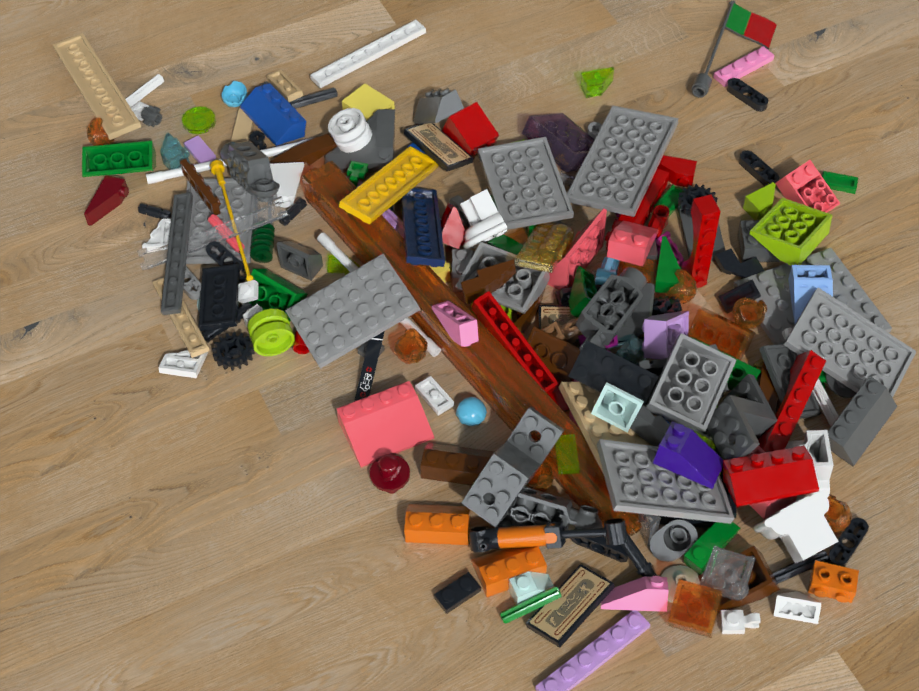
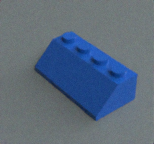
(274, 115)

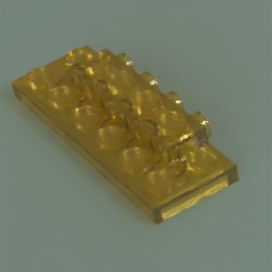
(545, 247)

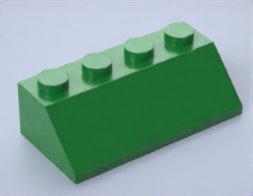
(118, 158)

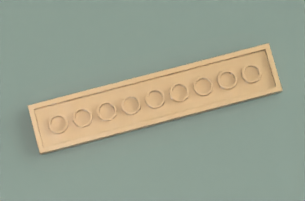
(96, 86)

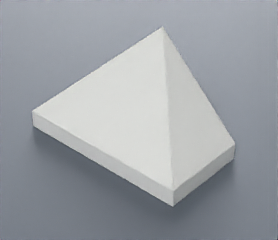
(797, 607)

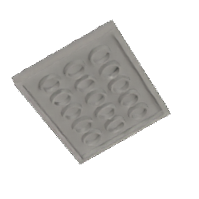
(525, 183)
(241, 204)
(352, 310)
(849, 344)
(646, 488)

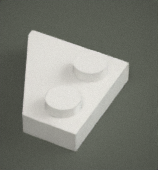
(159, 236)

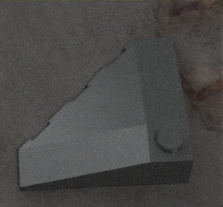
(378, 150)

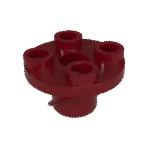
(389, 473)

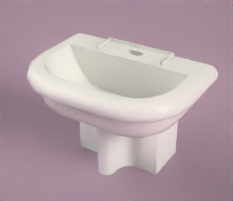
(483, 218)
(819, 448)
(801, 527)

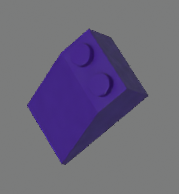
(688, 456)

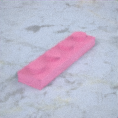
(744, 65)

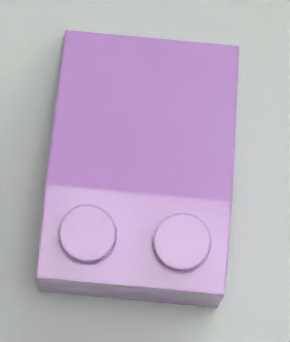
(662, 332)

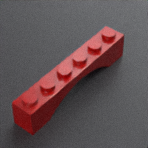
(705, 221)
(802, 381)

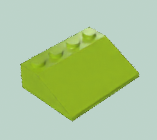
(792, 230)

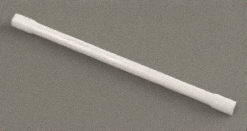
(164, 175)
(330, 245)

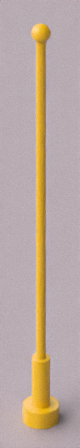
(217, 168)

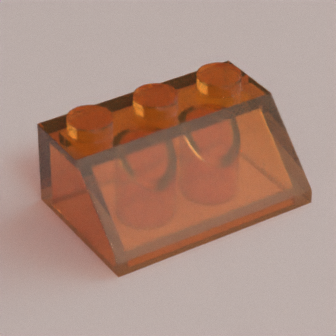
(718, 330)

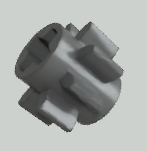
(151, 116)

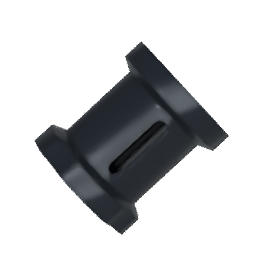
(260, 142)

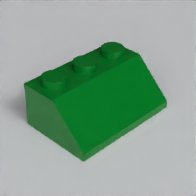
(275, 291)

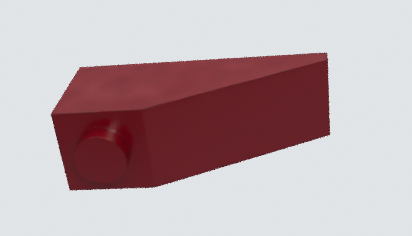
(107, 197)

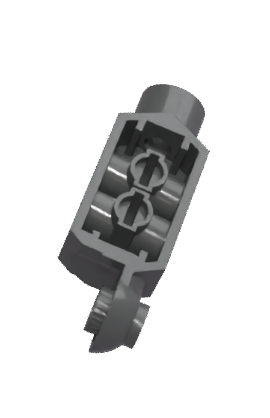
(250, 169)
(611, 307)
(539, 508)

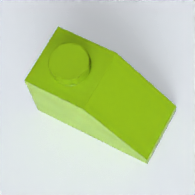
(760, 202)

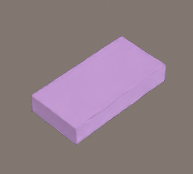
(199, 150)

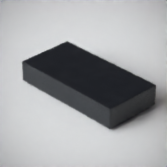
(746, 290)

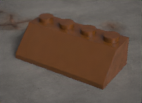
(453, 463)

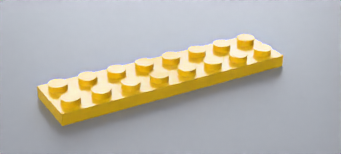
(388, 185)

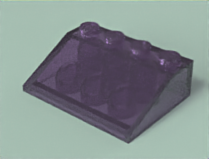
(566, 139)

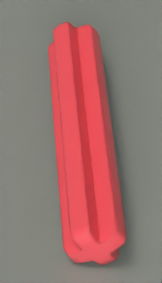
(214, 220)

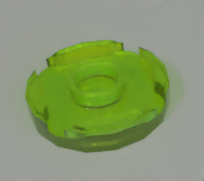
(198, 120)

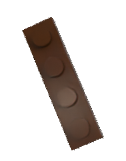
(199, 186)

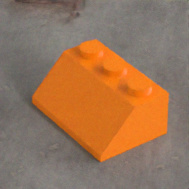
(437, 524)
(499, 566)

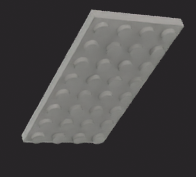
(622, 160)

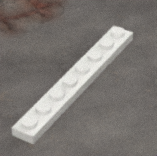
(367, 54)

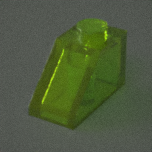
(596, 82)

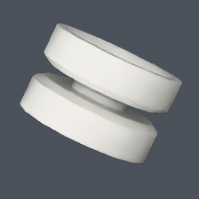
(350, 130)

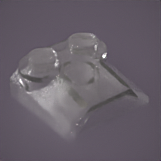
(728, 573)

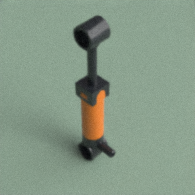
(550, 535)

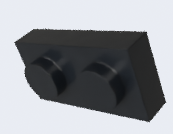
(457, 592)

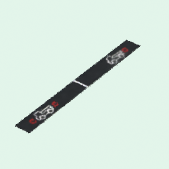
(369, 367)

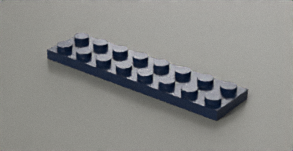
(422, 228)

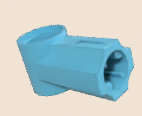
(608, 267)

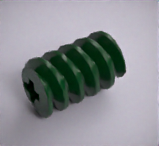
(262, 243)

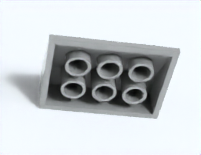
(520, 290)
(690, 383)

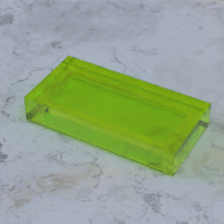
(567, 455)

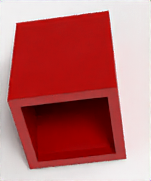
(471, 129)

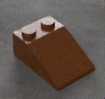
(760, 583)

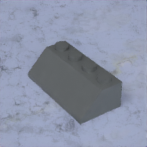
(861, 421)

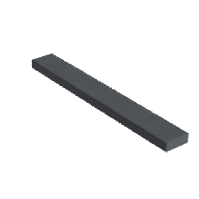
(177, 254)

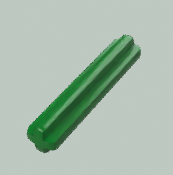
(530, 604)

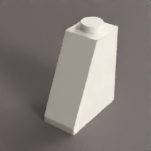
(289, 178)

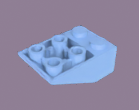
(804, 281)

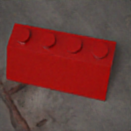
(770, 476)

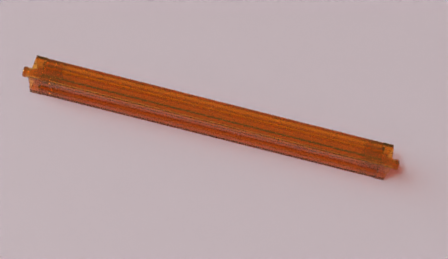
(483, 363)

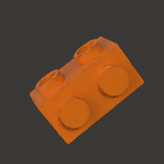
(833, 581)

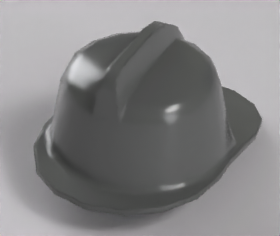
(673, 540)

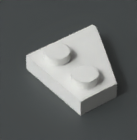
(182, 364)

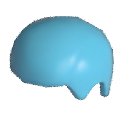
(234, 94)
(471, 411)

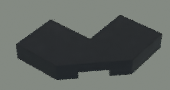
(730, 264)

